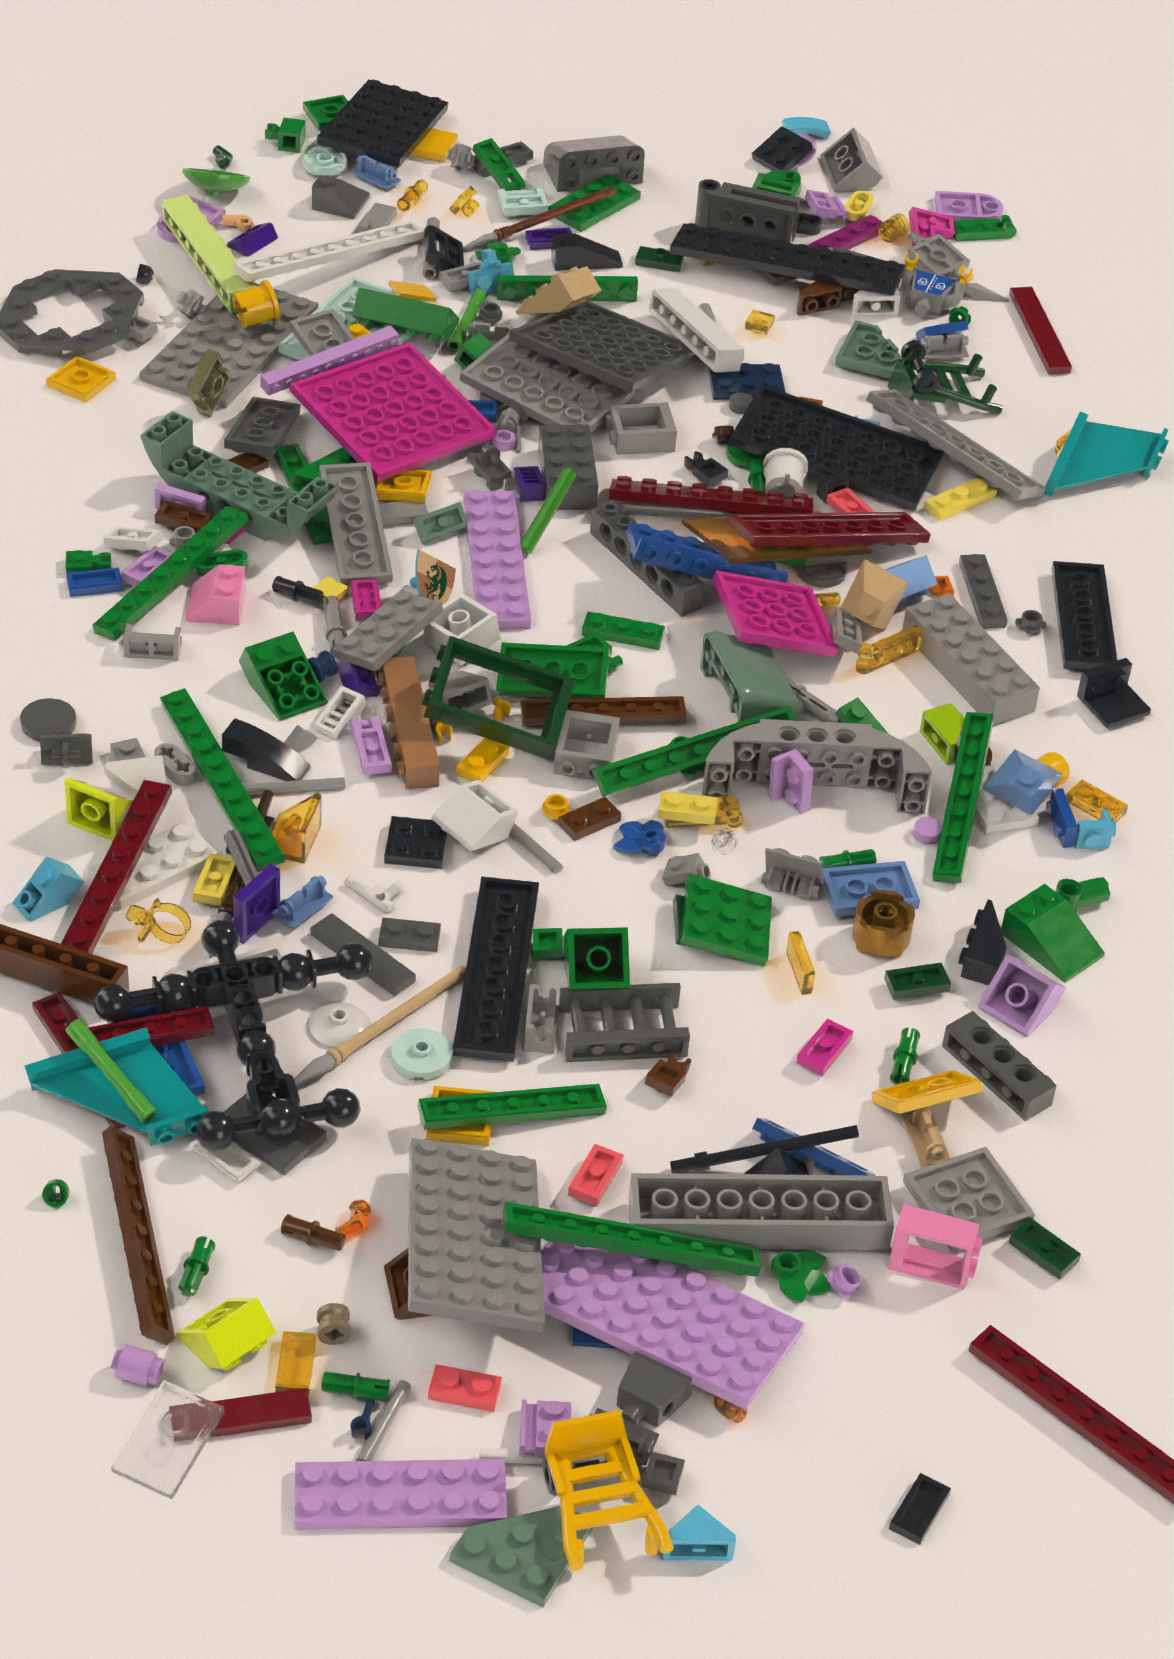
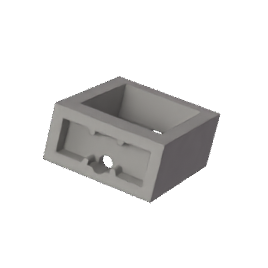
(643, 440)
(587, 728)

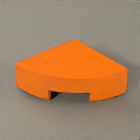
(943, 587)

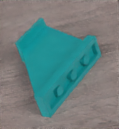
(1104, 452)
(80, 1081)

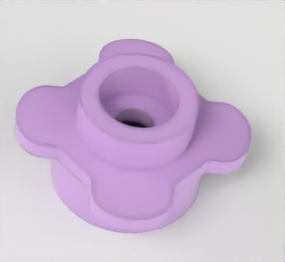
(844, 1280)

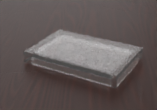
(167, 1439)

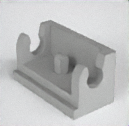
(152, 644)
(541, 1021)

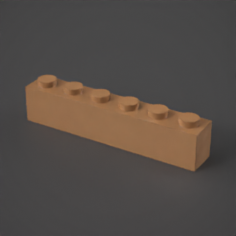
(410, 730)

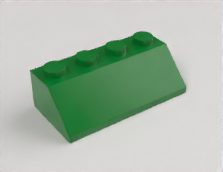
(404, 314)

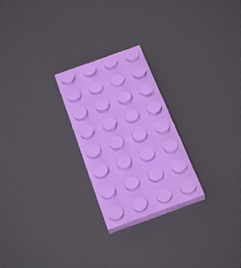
(671, 1316)

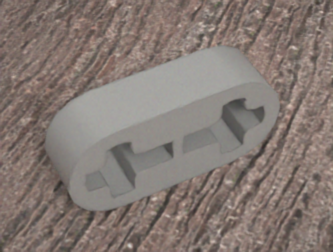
(179, 761)

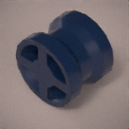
(323, 665)

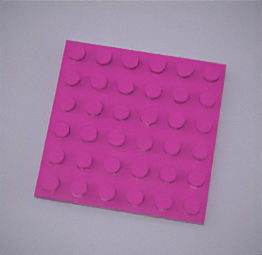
(393, 411)

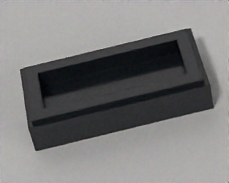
(920, 1508)

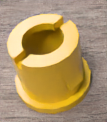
(256, 305)

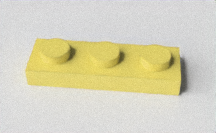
(960, 498)

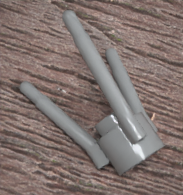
(509, 421)

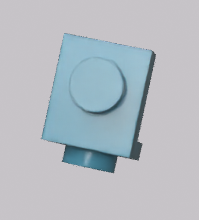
(1095, 832)

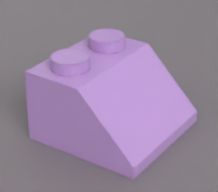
(1021, 995)

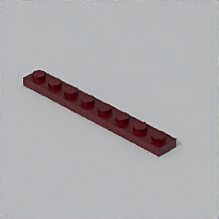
(117, 866)
(1076, 1410)

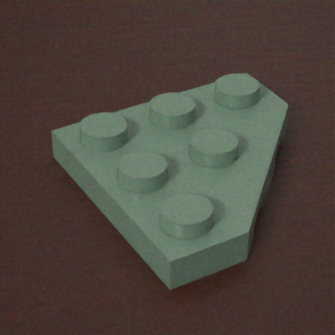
(868, 351)
(518, 1553)

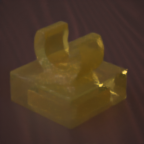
(465, 203)

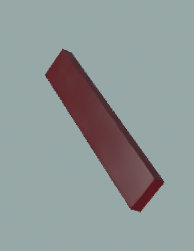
(1040, 330)
(55, 1017)

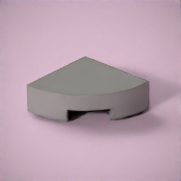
(300, 739)

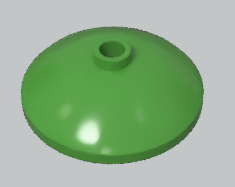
(215, 180)

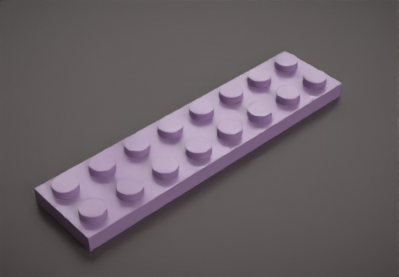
(497, 556)

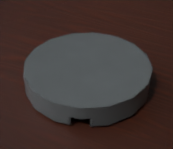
(47, 717)

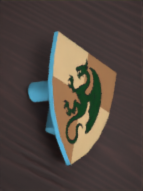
(433, 577)

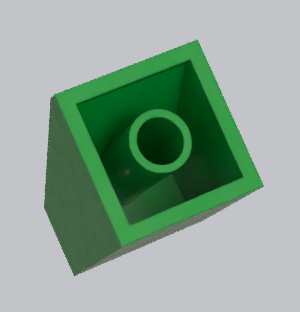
(596, 958)

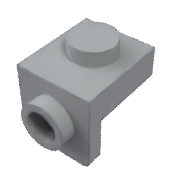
(679, 867)

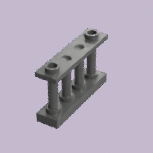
(623, 1044)

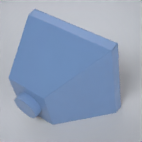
(1023, 782)

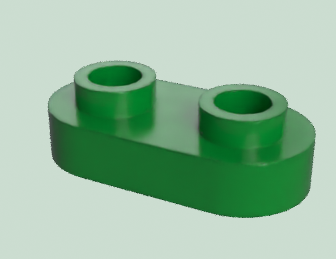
(230, 557)

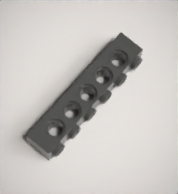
(678, 589)

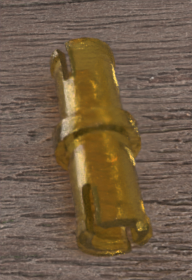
(412, 195)

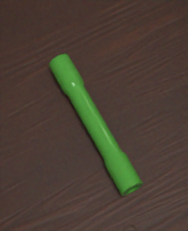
(459, 334)
(133, 1098)

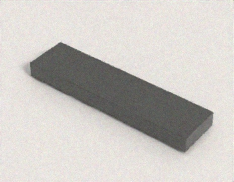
(385, 969)

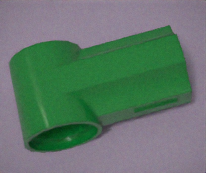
(1084, 892)

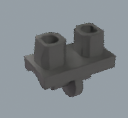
(490, 467)
(66, 748)

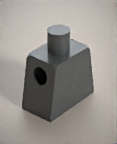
(651, 1391)

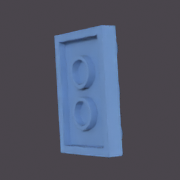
(850, 883)

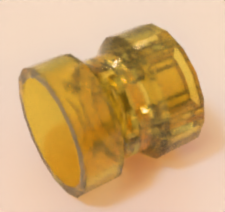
(893, 227)

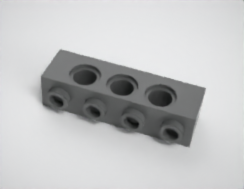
(999, 1065)

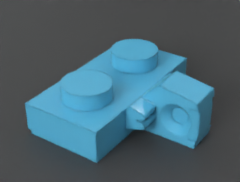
(486, 276)

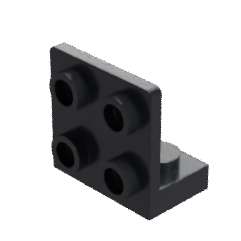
(1108, 694)

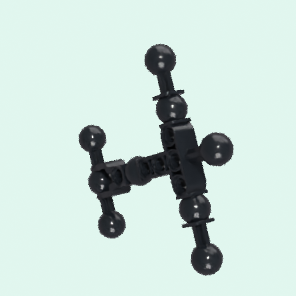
(238, 988)

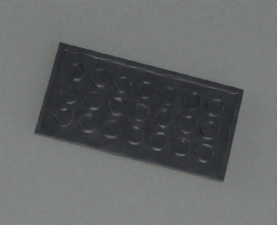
(836, 443)

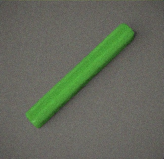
(547, 510)

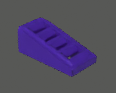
(529, 483)

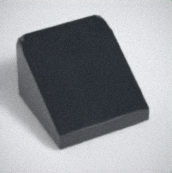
(830, 483)

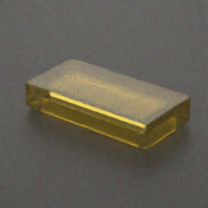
(800, 962)
(296, 1361)

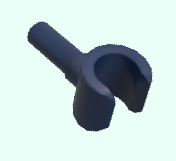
(364, 1420)

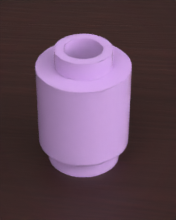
(137, 1365)

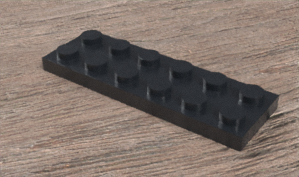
(1083, 615)

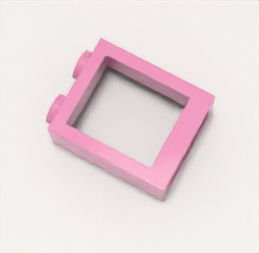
(930, 1263)

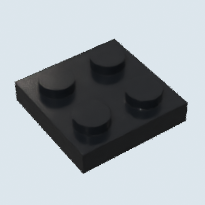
(782, 150)
(415, 843)

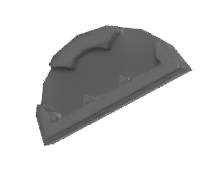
(824, 574)

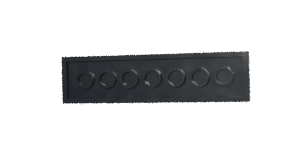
(496, 969)

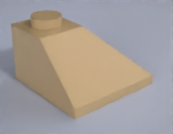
(874, 595)

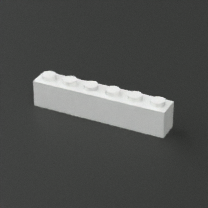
(696, 330)

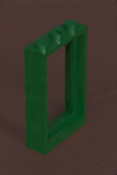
(506, 665)

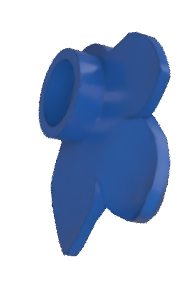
(639, 836)

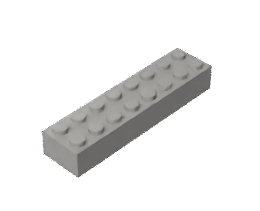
(768, 1209)

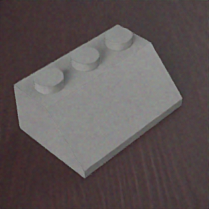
(851, 164)

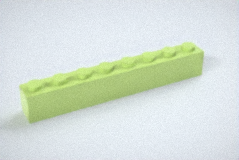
(204, 248)

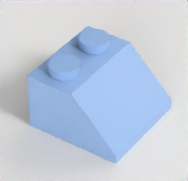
(918, 574)

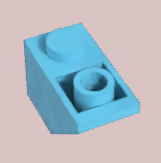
(48, 889)

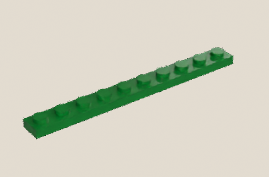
(222, 779)

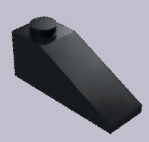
(577, 251)

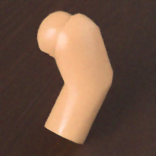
(242, 222)

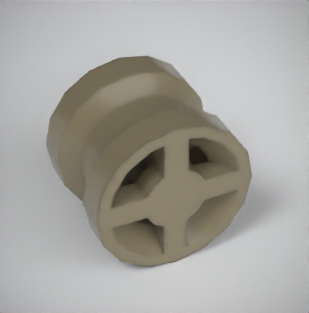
(333, 1323)

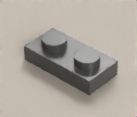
(409, 934)

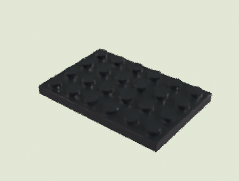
(383, 122)

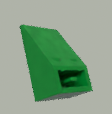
(282, 676)

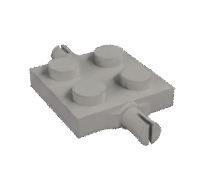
(937, 255)

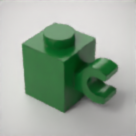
(289, 134)
(472, 350)

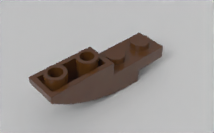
(822, 297)

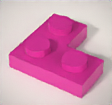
(930, 223)

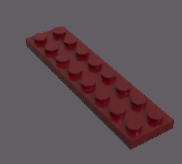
(700, 496)
(829, 529)

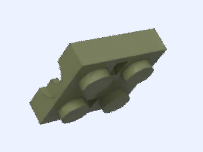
(208, 383)

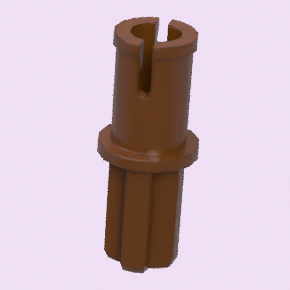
(312, 1233)

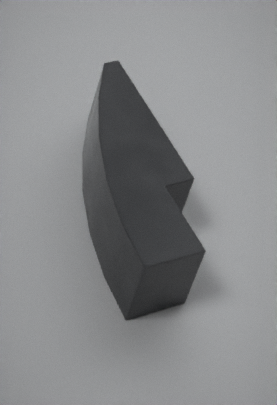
(263, 751)

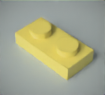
(687, 807)
(214, 880)

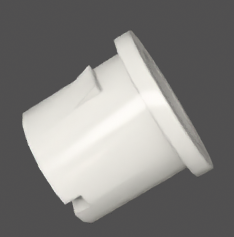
(785, 471)

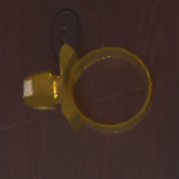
(139, 916)

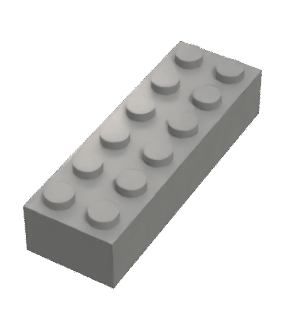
(972, 659)

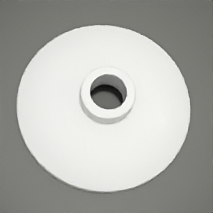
(337, 1023)

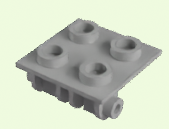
(802, 869)

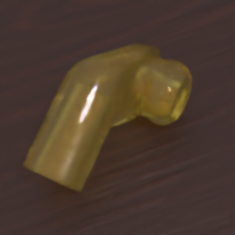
(828, 599)

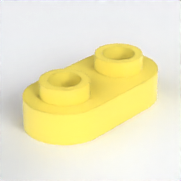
(859, 205)

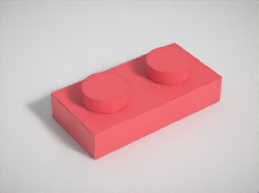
(846, 502)
(595, 1175)
(464, 1388)

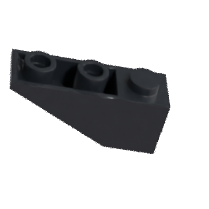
(985, 947)

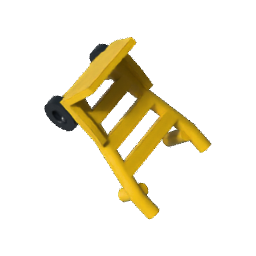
(587, 1439)

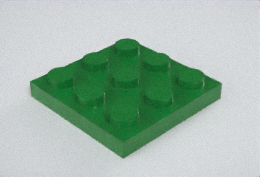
(726, 920)

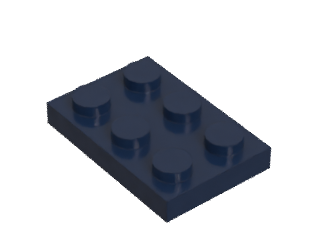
(746, 380)

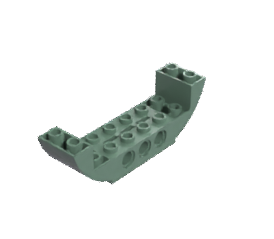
(270, 507)

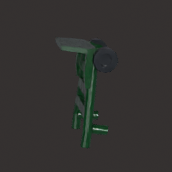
(932, 374)

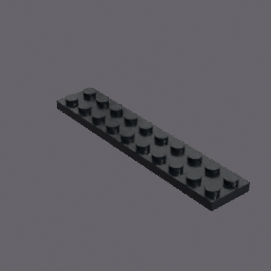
(788, 259)

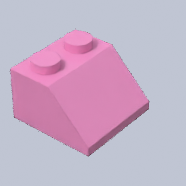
(218, 596)

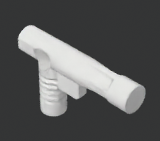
(377, 894)

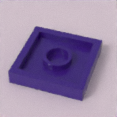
(256, 902)

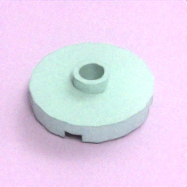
(324, 161)
(421, 1053)

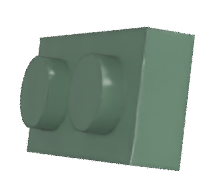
(440, 522)

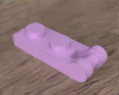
(371, 745)

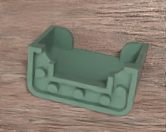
(748, 676)

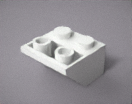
(476, 816)

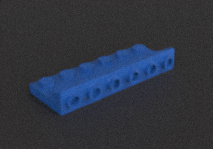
(691, 555)

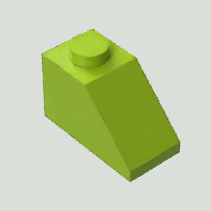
(943, 730)

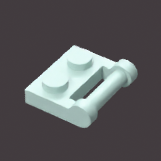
(522, 202)

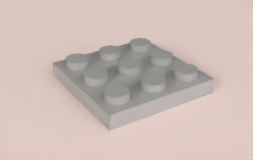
(972, 1190)

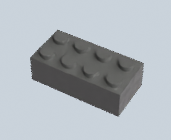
(569, 448)

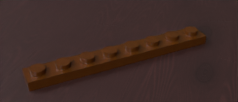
(138, 1236)

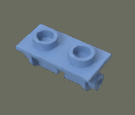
(382, 176)
(303, 902)

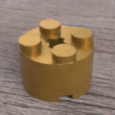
(883, 924)

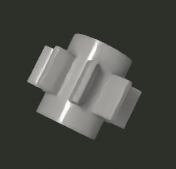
(460, 157)
(190, 303)

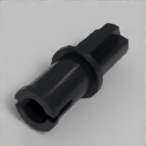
(297, 590)

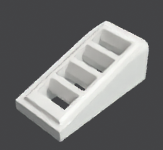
(342, 696)

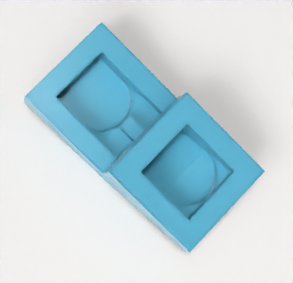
(807, 125)

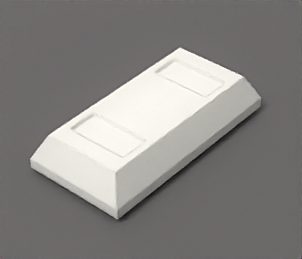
(232, 1160)

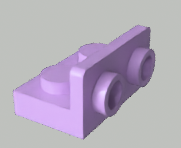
(793, 779)

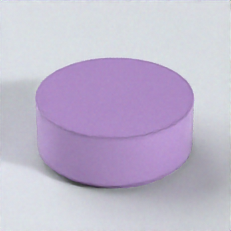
(504, 440)
(927, 830)

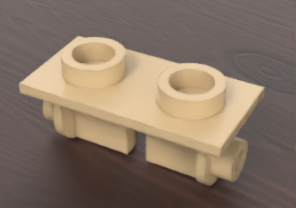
(926, 1137)

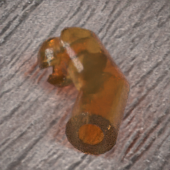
(358, 1221)
(729, 1410)

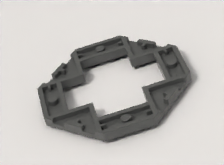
(20, 307)

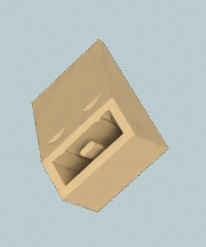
(563, 292)

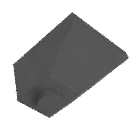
(337, 197)

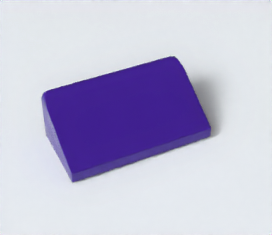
(253, 239)
(358, 679)

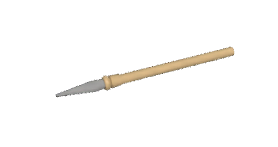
(343, 1050)

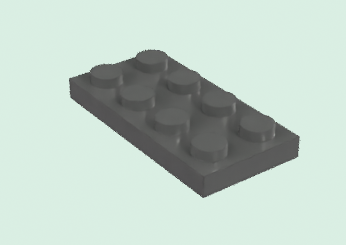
(262, 426)

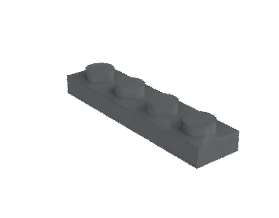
(983, 591)

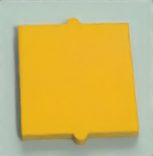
(412, 291)

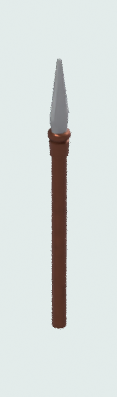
(507, 231)

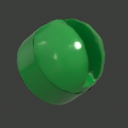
(49, 1193)

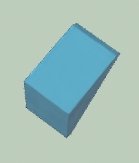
(701, 1538)

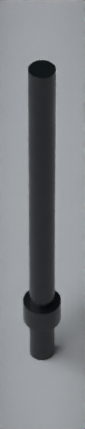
(703, 1161)

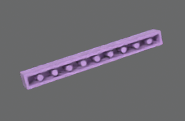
(348, 352)

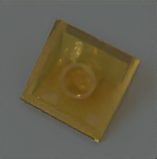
(298, 828)

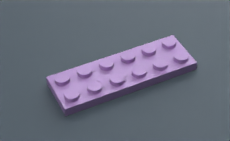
(399, 1493)

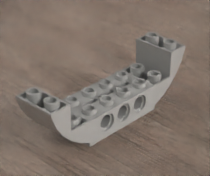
(836, 751)

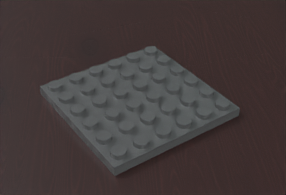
(605, 346)

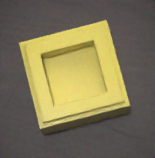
(332, 587)

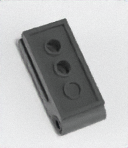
(746, 210)

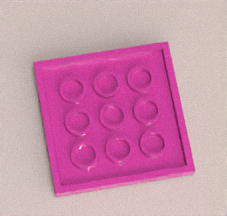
(775, 614)

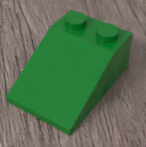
(1051, 933)

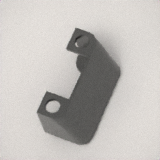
(566, 159)

